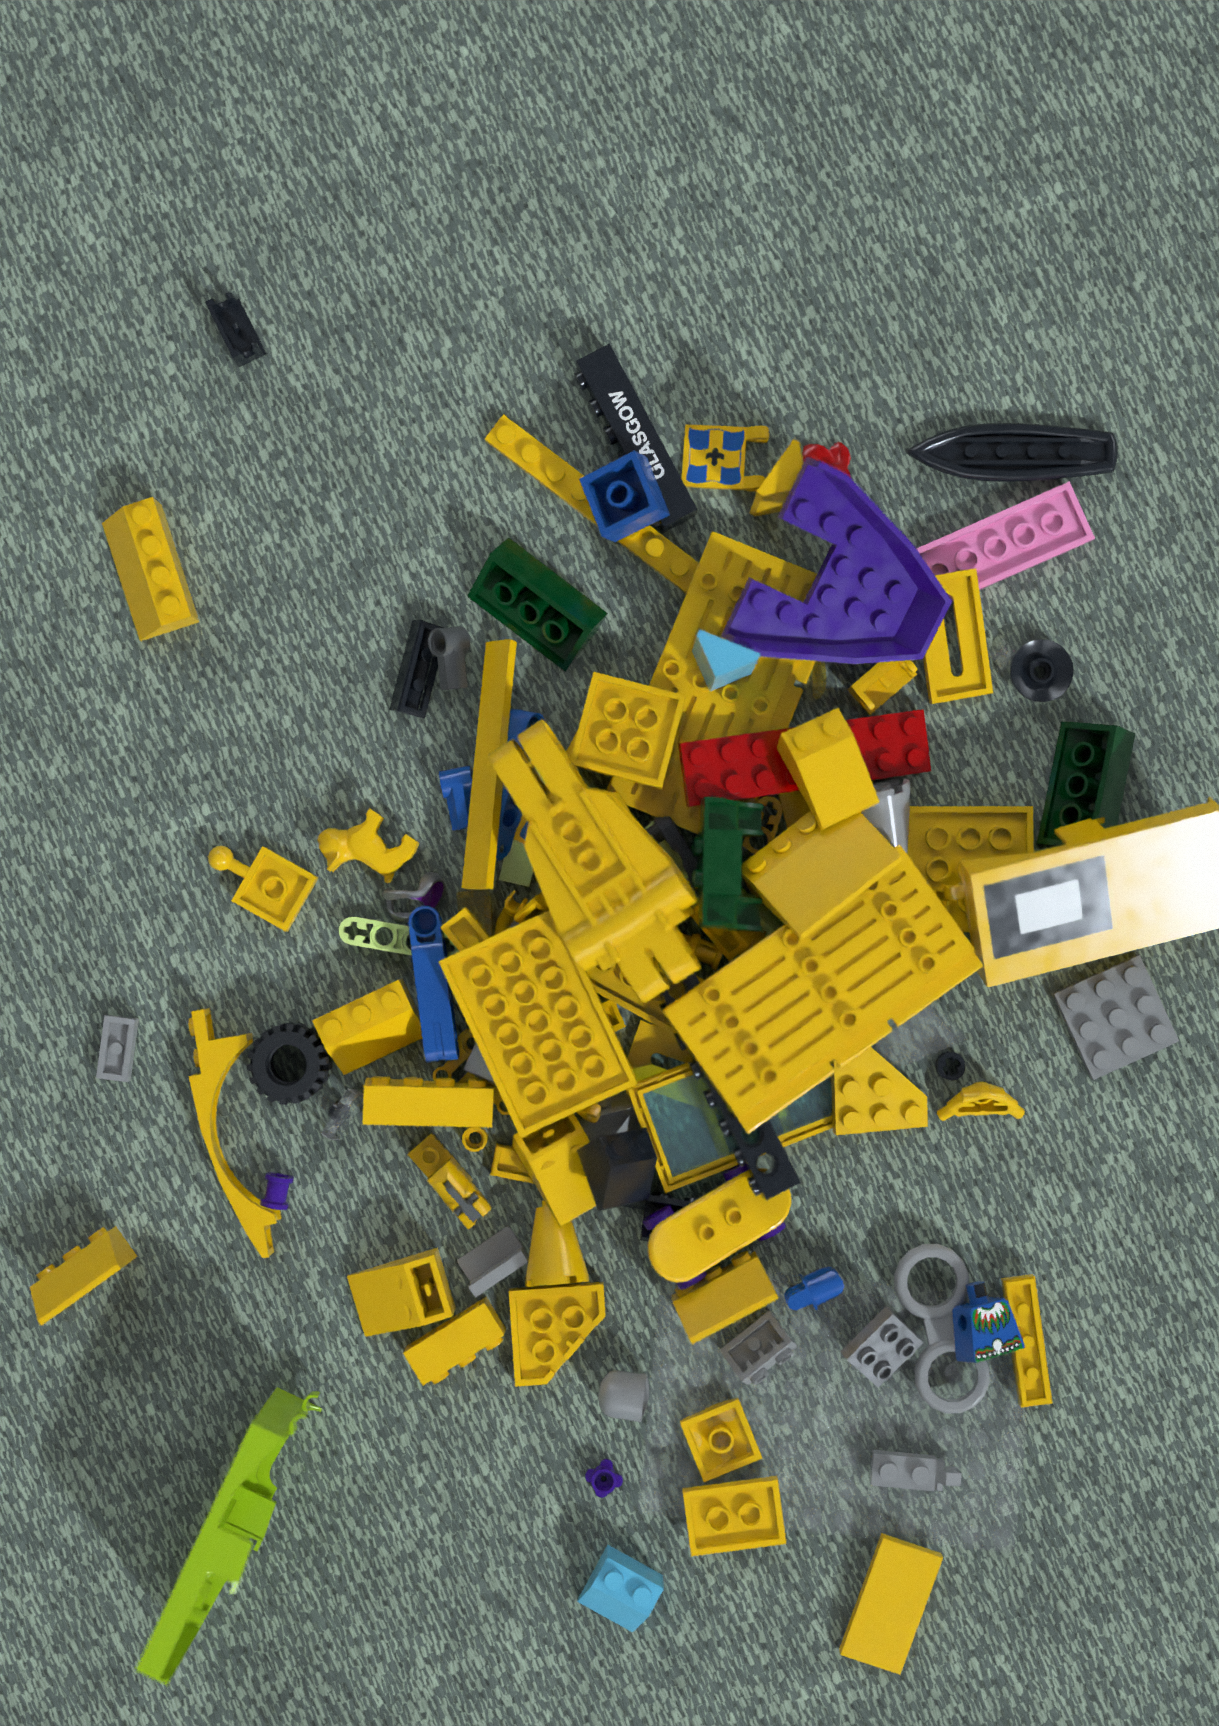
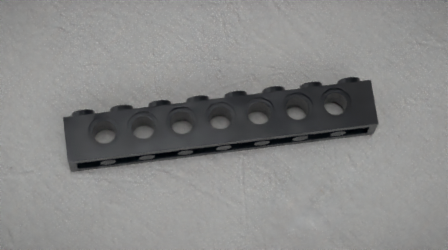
(781, 1174)

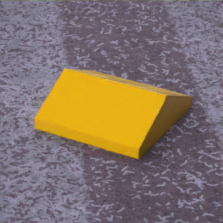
(707, 1455)

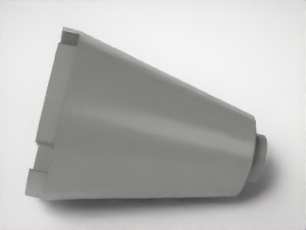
(892, 811)

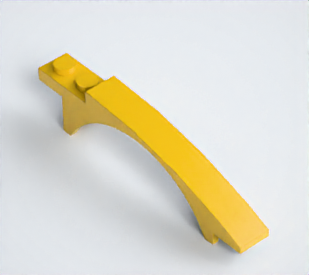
(215, 1060)

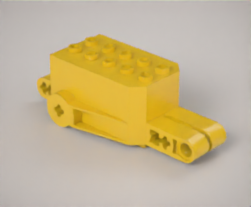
(598, 867)

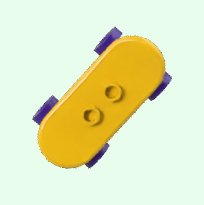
(712, 1228)

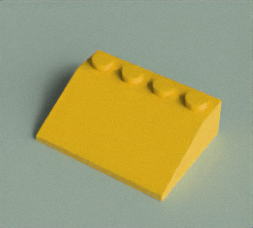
(816, 872)

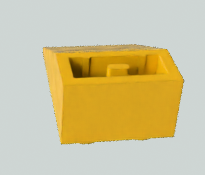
(556, 1167)
(402, 1294)

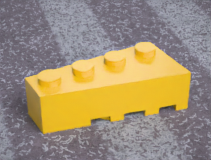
(427, 1102)

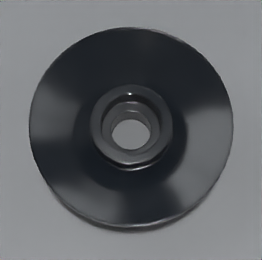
(1056, 665)

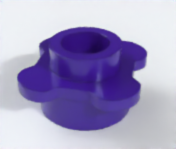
(605, 1487)

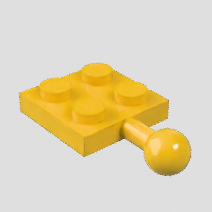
(270, 887)

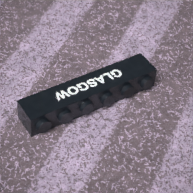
(632, 429)

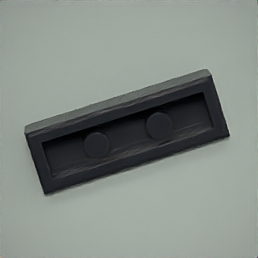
(414, 672)

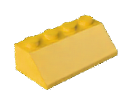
(149, 569)

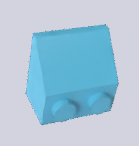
(622, 1589)

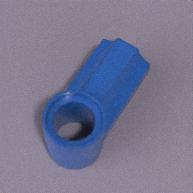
(456, 788)

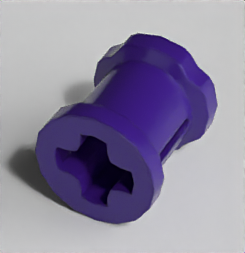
(276, 1191)

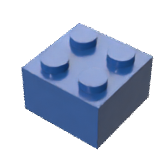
(624, 496)

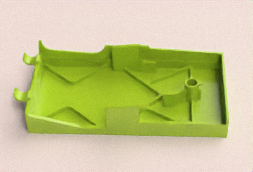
(223, 1544)

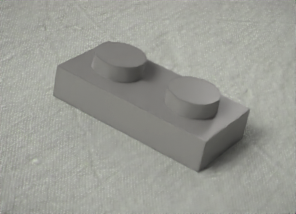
(117, 1048)

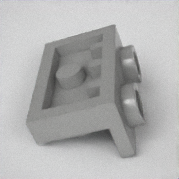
(758, 1349)

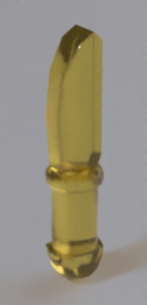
(819, 679)

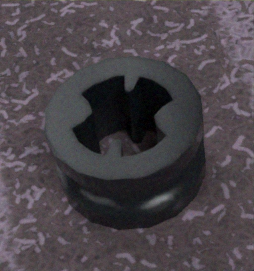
(940, 1063)

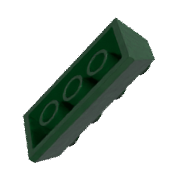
(536, 603)
(1086, 777)

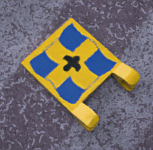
(717, 456)

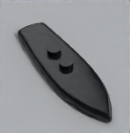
(1018, 452)

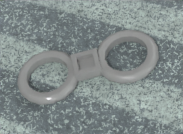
(939, 1327)

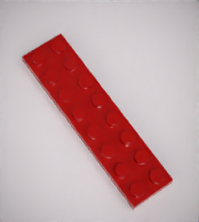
(753, 767)

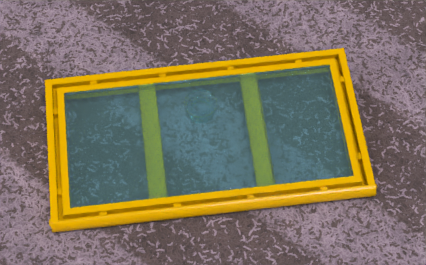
(687, 1129)

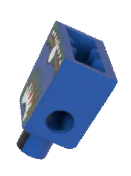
(984, 1326)

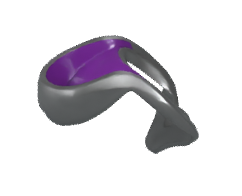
(429, 893)

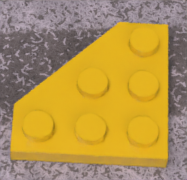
(874, 1097)
(551, 1326)

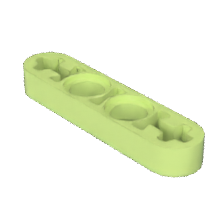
(399, 941)

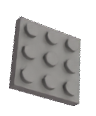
(1115, 1017)

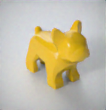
(365, 845)

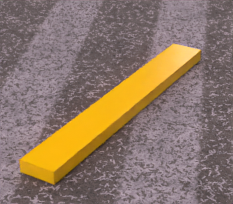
(486, 784)

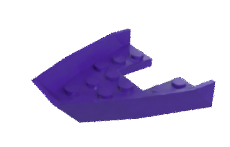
(869, 596)

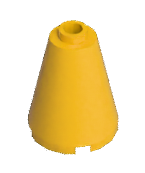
(554, 1252)

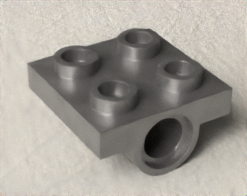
(881, 1347)

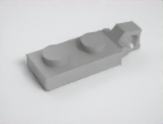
(911, 1471)

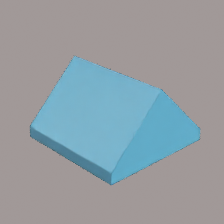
(722, 660)

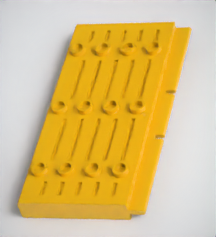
(745, 706)
(796, 1004)

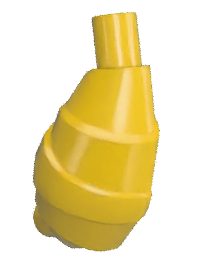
(981, 1099)

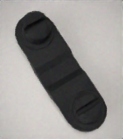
(666, 829)

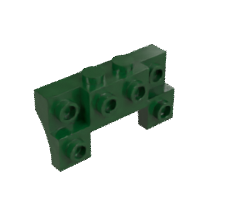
(720, 864)

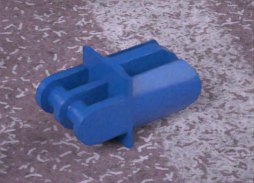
(814, 1289)

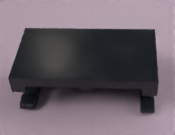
(236, 329)

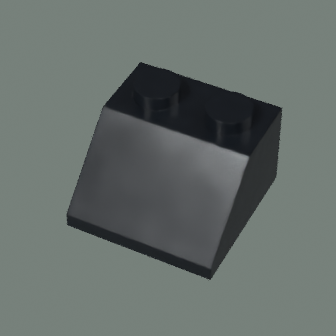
(619, 1168)

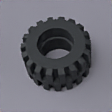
(263, 1069)

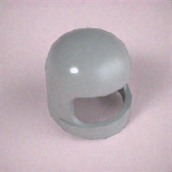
(624, 1395)

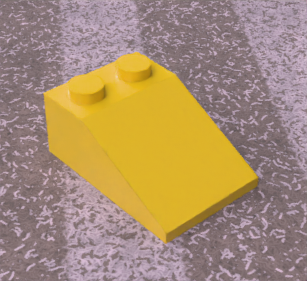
(828, 768)

